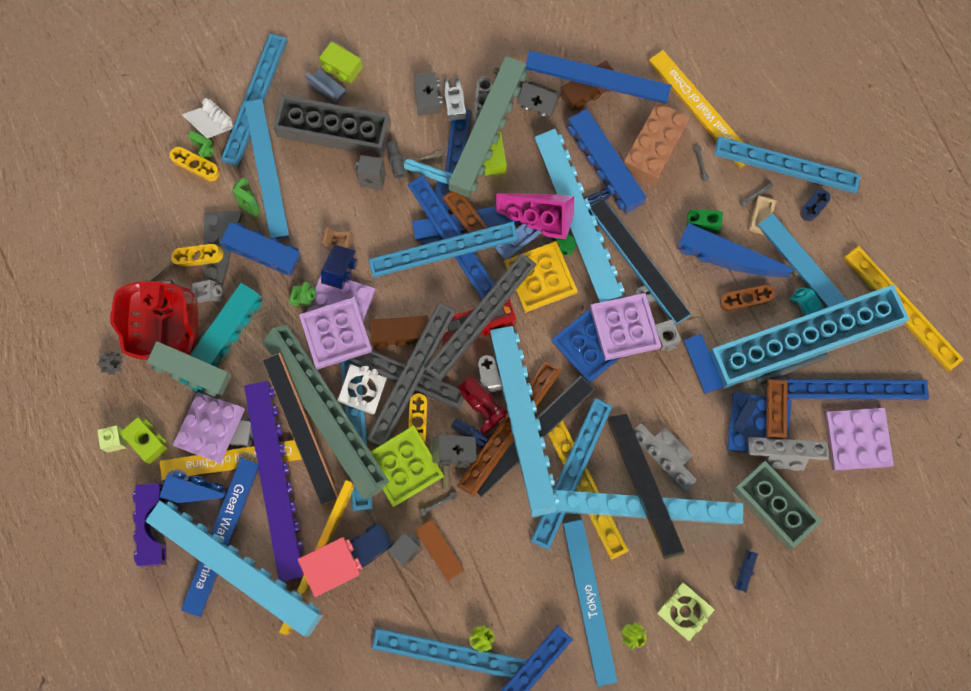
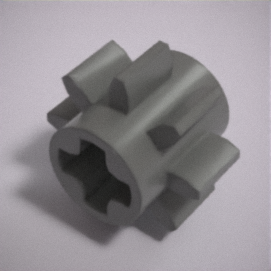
(110, 362)

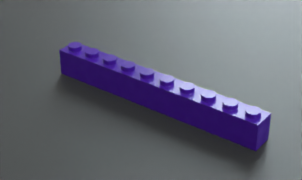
(274, 480)

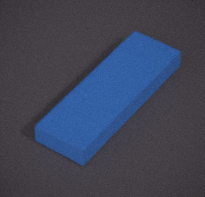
(702, 364)

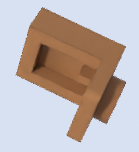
(338, 238)

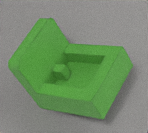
(204, 143)
(303, 295)

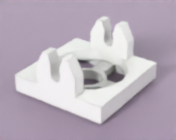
(356, 402)

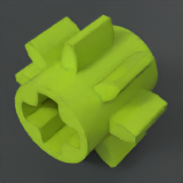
(634, 635)
(482, 638)

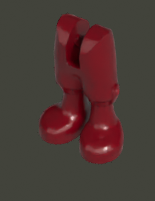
(482, 402)

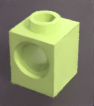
(111, 439)

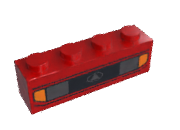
(504, 318)

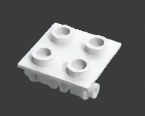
(209, 119)

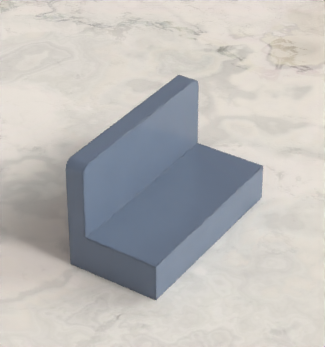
(326, 86)

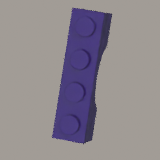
(148, 550)

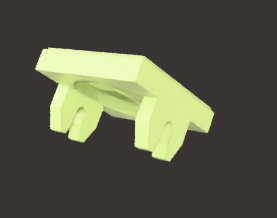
(686, 632)

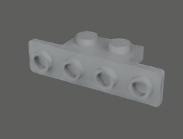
(667, 453)
(787, 453)

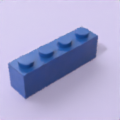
(260, 249)

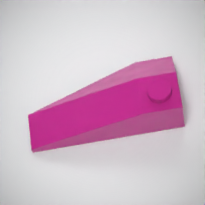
(543, 212)

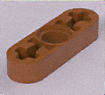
(751, 291)

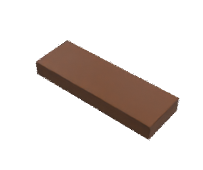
(464, 212)
(776, 408)
(439, 550)

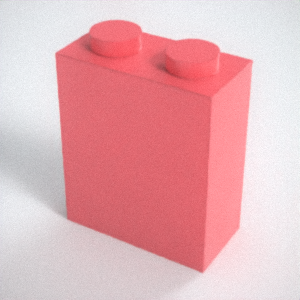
(330, 566)

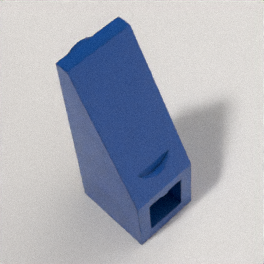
(184, 488)

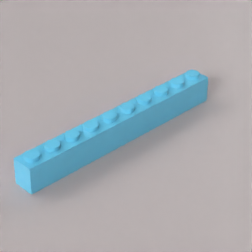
(583, 224)
(523, 422)
(631, 507)
(234, 568)

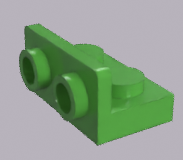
(245, 197)

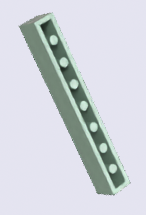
(487, 127)

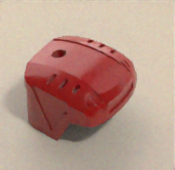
(158, 324)

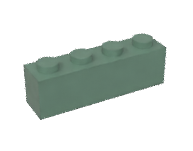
(188, 368)

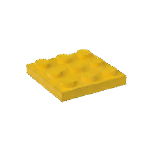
(548, 280)

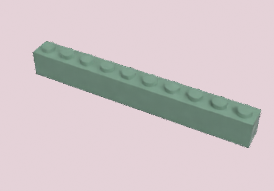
(327, 414)

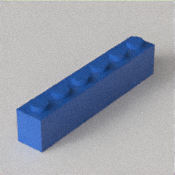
(606, 161)

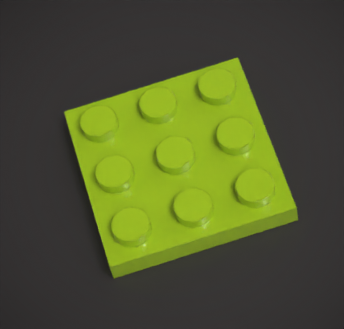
(406, 465)

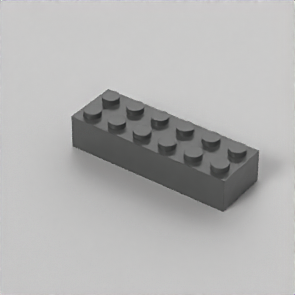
(332, 125)

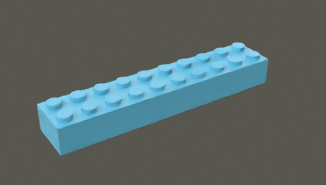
(809, 336)

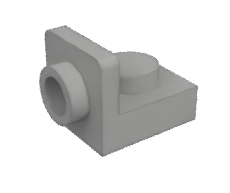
(208, 291)

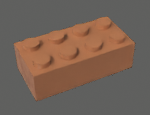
(656, 143)

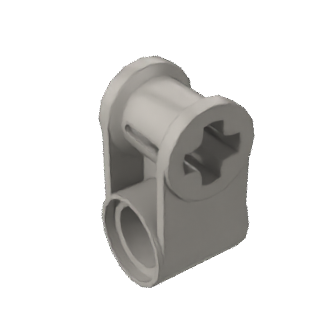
(489, 377)

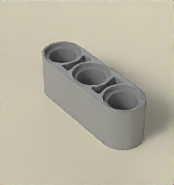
(481, 94)

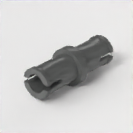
(395, 159)

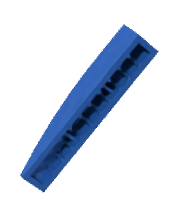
(729, 255)

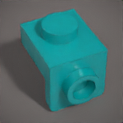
(806, 300)

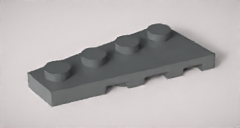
(214, 228)

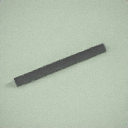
(775, 374)

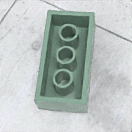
(777, 505)

